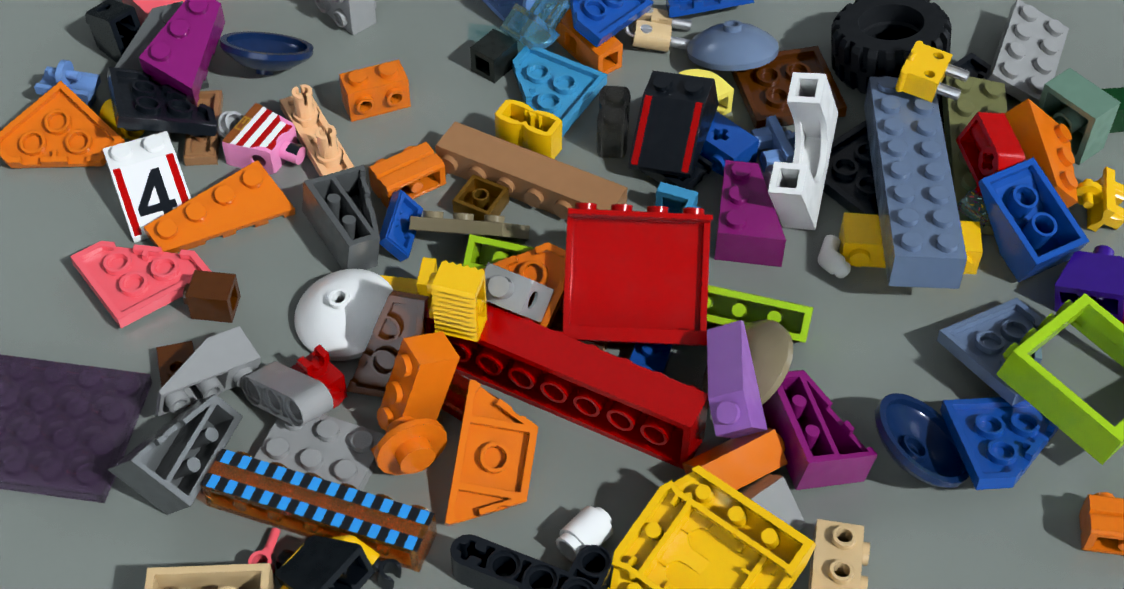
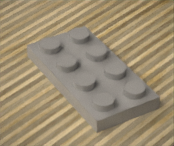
(1028, 52)

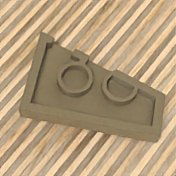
(464, 224)

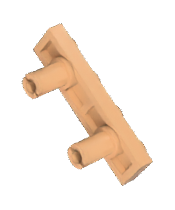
(315, 132)

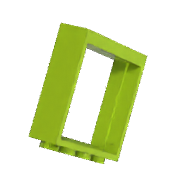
(1049, 394)

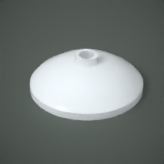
(342, 326)

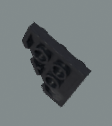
(146, 106)

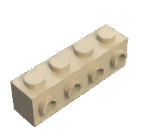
(838, 556)

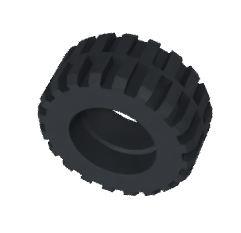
(878, 36)

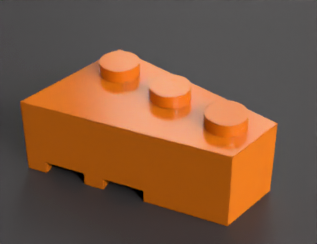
(1048, 144)

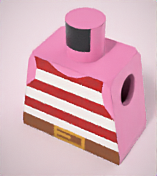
(264, 138)

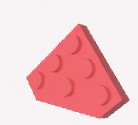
(135, 278)

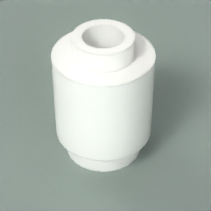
(587, 528)

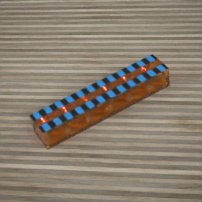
(318, 507)

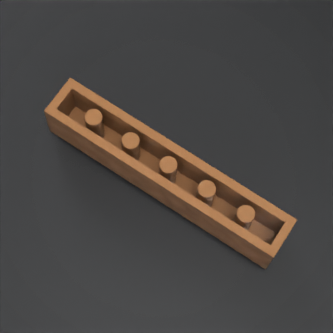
(527, 174)

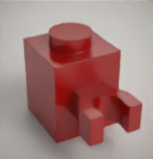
(320, 368)

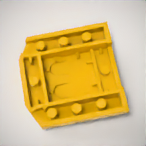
(708, 538)

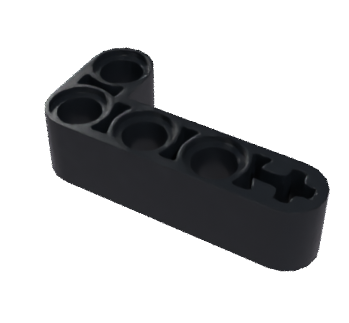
(479, 561)

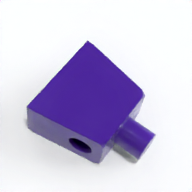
(1098, 276)

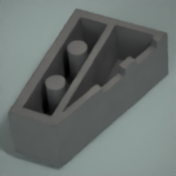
(344, 217)
(179, 455)

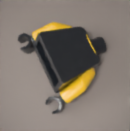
(333, 564)

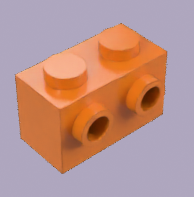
(380, 87)

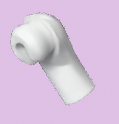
(831, 259)

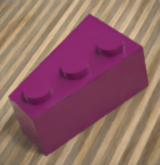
(185, 47)
(747, 218)

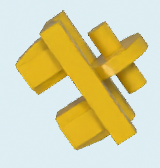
(1102, 201)

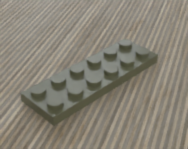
(975, 97)

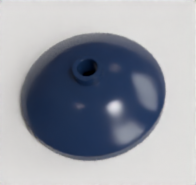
(266, 50)
(919, 441)

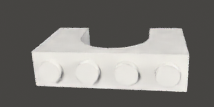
(799, 185)

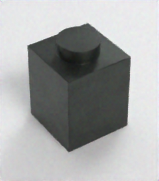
(493, 55)

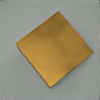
(481, 198)

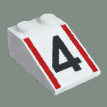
(146, 180)

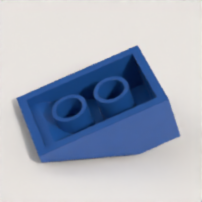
(1030, 220)

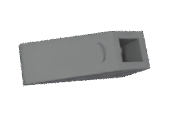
(210, 370)

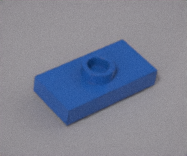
(395, 229)

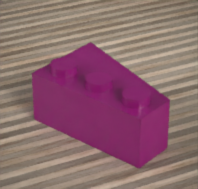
(816, 441)

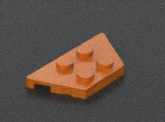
(490, 459)

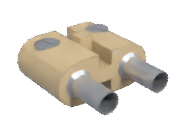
(655, 30)

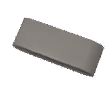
(287, 393)

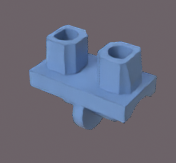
(81, 83)
(779, 143)

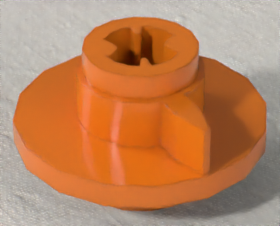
(409, 445)

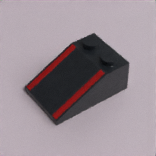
(673, 123)

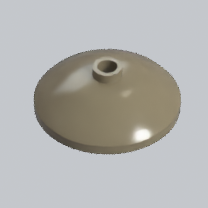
(771, 355)

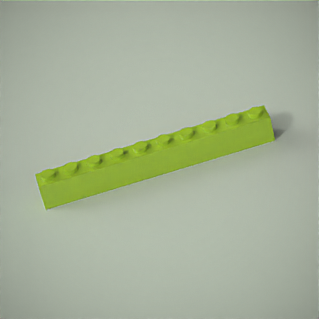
(723, 303)

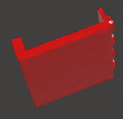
(636, 275)

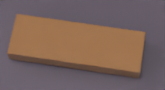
(204, 149)

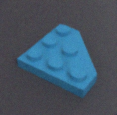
(556, 84)

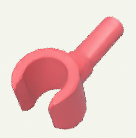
(266, 553)

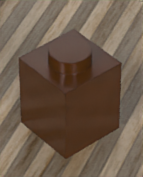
(212, 296)

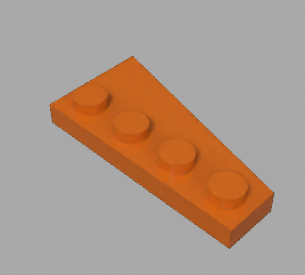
(228, 206)

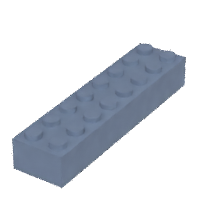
(913, 189)

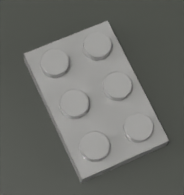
(323, 447)

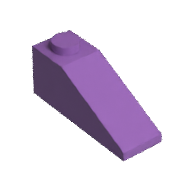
(733, 383)

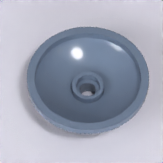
(732, 47)

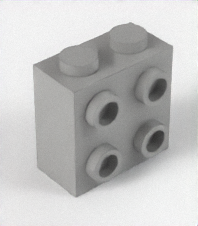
(350, 14)

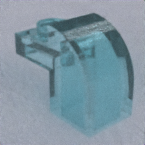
(535, 26)

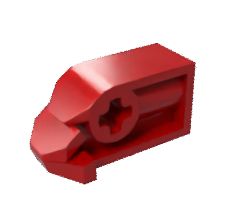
(989, 145)

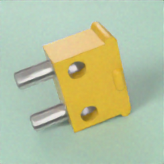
(925, 71)

